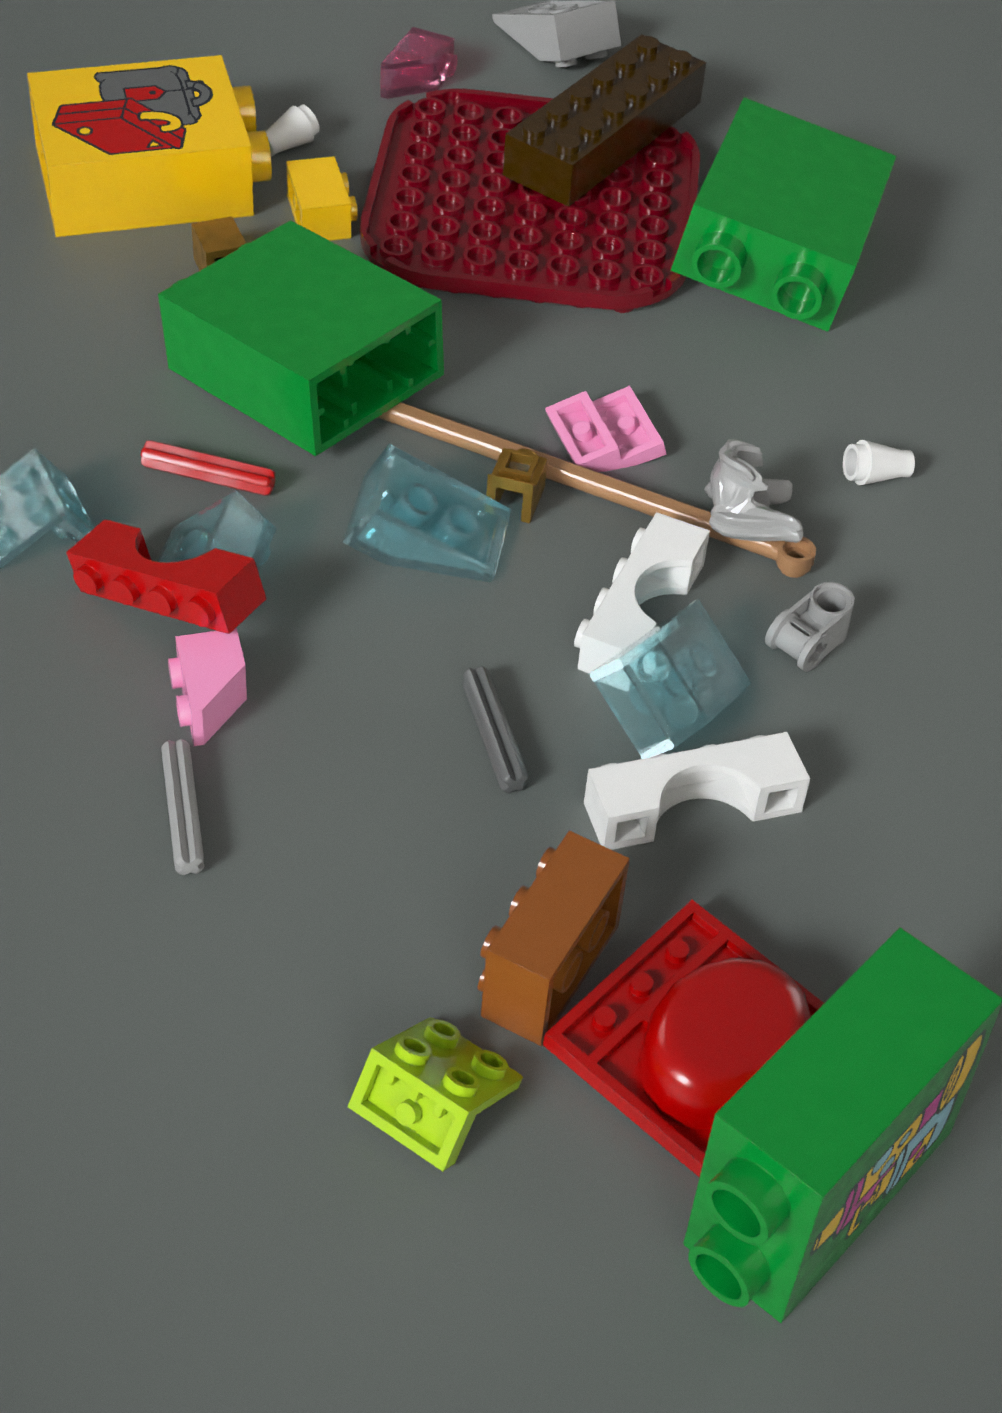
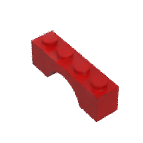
(207, 591)

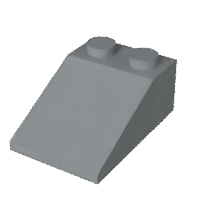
(563, 29)

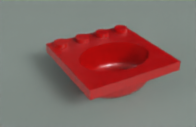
(681, 1029)

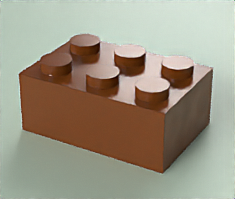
(552, 936)

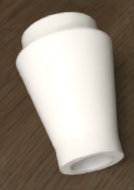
(292, 129)
(873, 462)

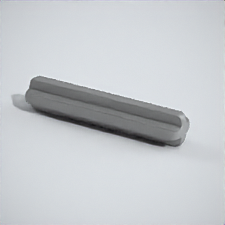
(182, 807)

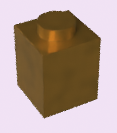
(215, 240)

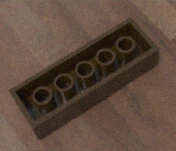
(603, 119)

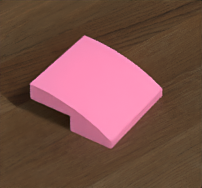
(607, 431)

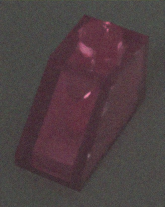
(418, 64)

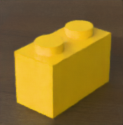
(321, 197)

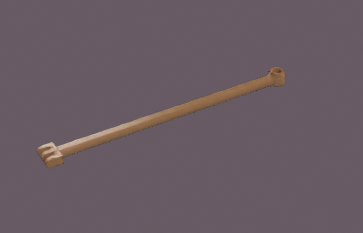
(791, 558)

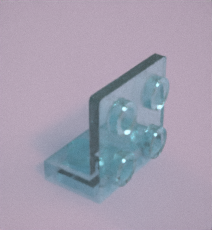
(34, 501)

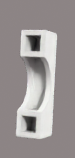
(661, 562)
(754, 775)

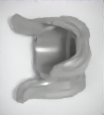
(744, 497)

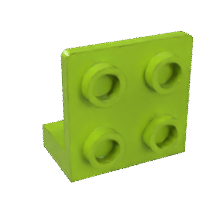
(430, 1088)

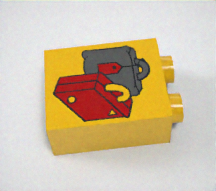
(146, 144)

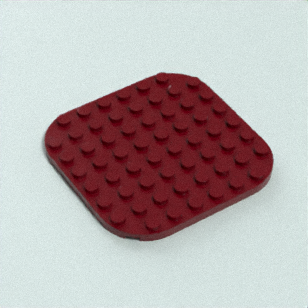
(459, 226)

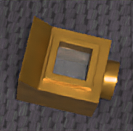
(522, 473)

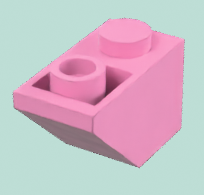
(211, 678)

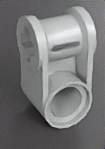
(813, 624)

